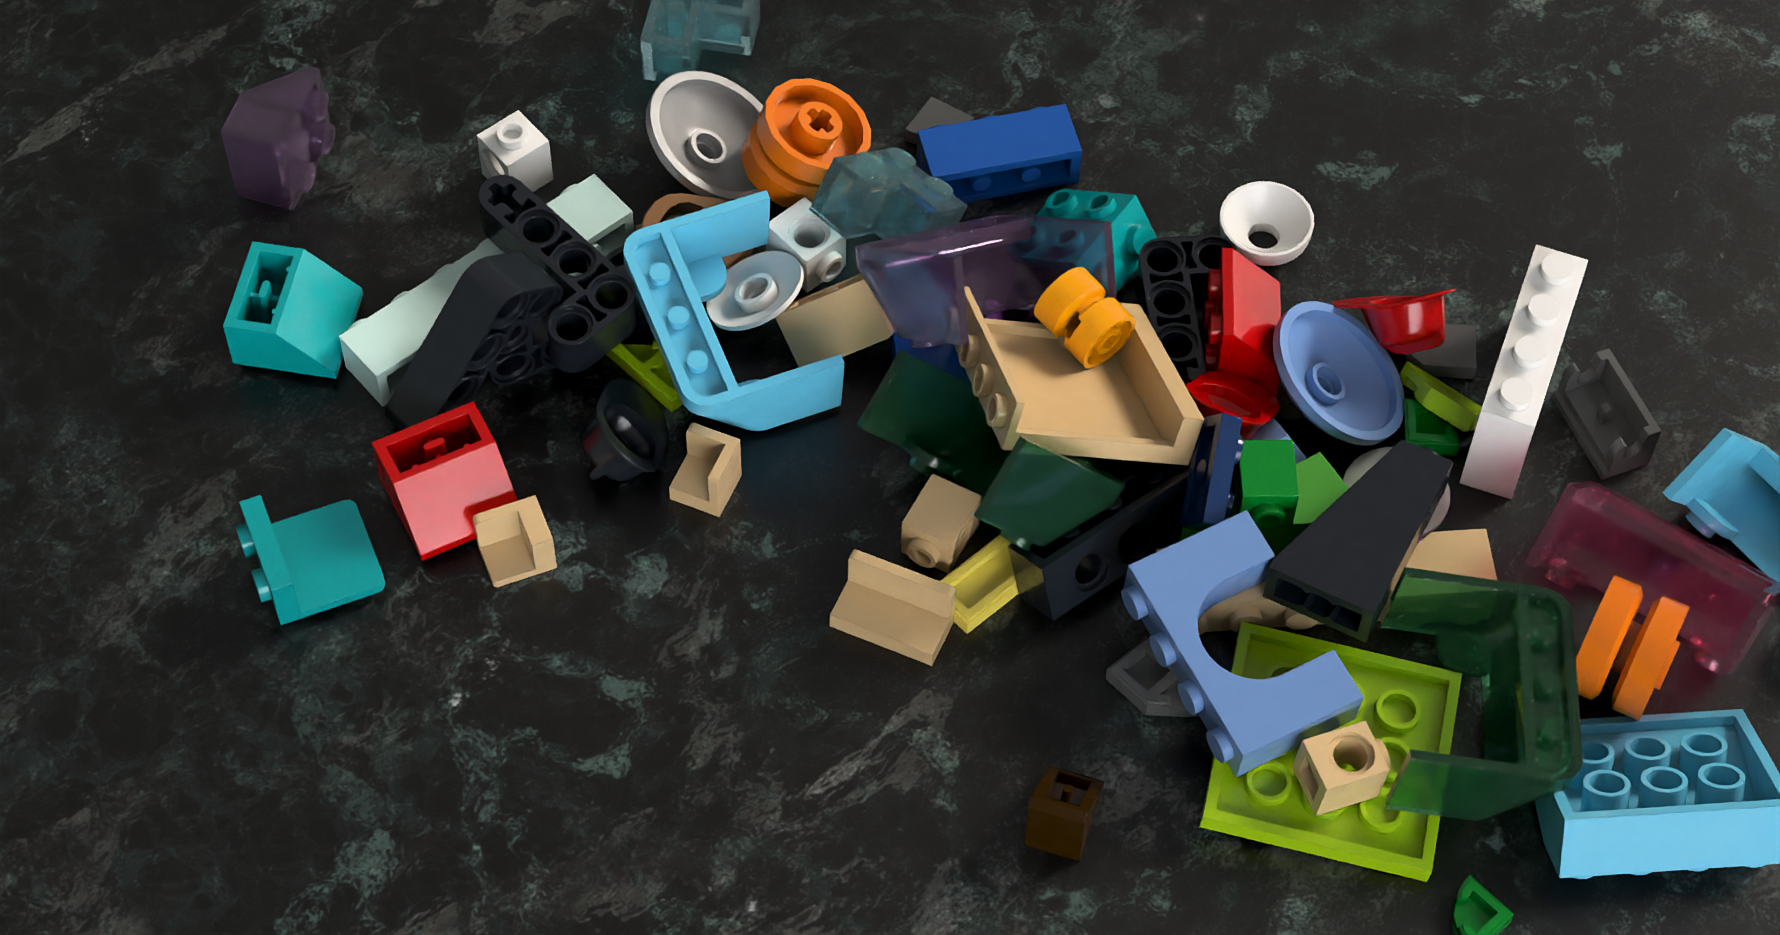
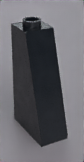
(1358, 547)

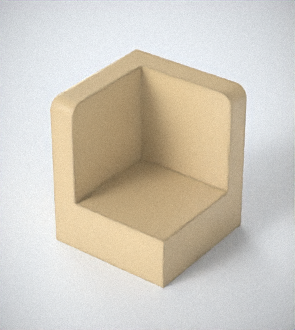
(708, 470)
(514, 541)

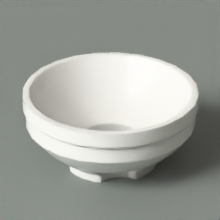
(1269, 209)

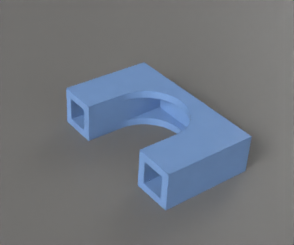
(1244, 716)

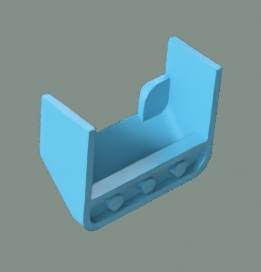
(676, 270)
(1735, 494)

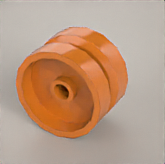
(799, 136)
(1629, 648)

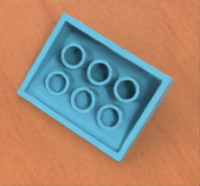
(1665, 798)

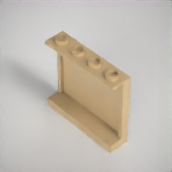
(1039, 391)

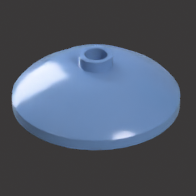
(1338, 373)

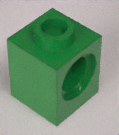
(1267, 483)

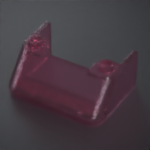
(1607, 535)

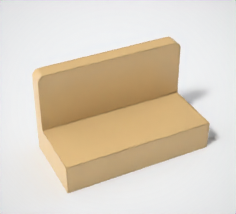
(834, 322)
(894, 607)

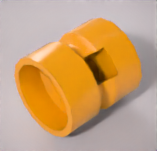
(1088, 321)

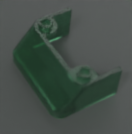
(945, 429)
(1526, 660)

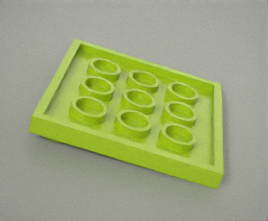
(1404, 707)

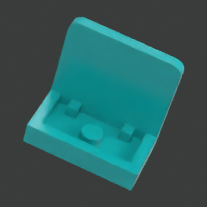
(1128, 223)
(309, 558)

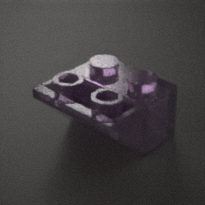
(278, 138)

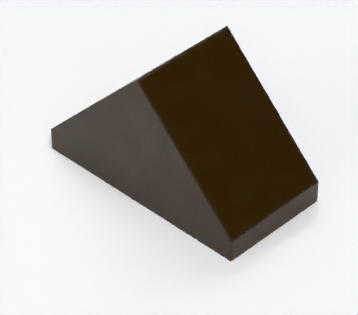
(1062, 812)

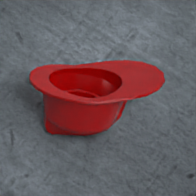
(1403, 322)
(1234, 395)

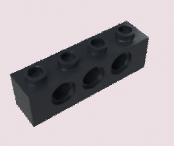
(1103, 547)

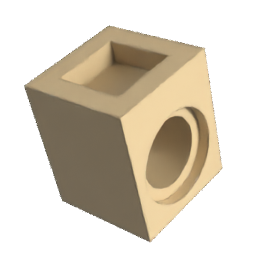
(940, 524)
(1329, 785)

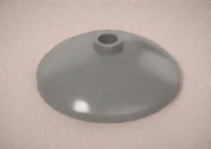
(699, 132)

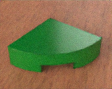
(1428, 429)
(1478, 911)

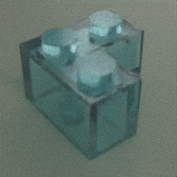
(681, 28)
(883, 196)

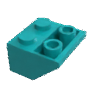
(290, 312)

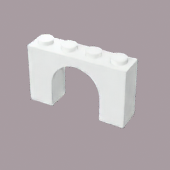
(1523, 371)

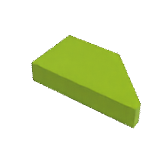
(649, 369)
(1441, 398)

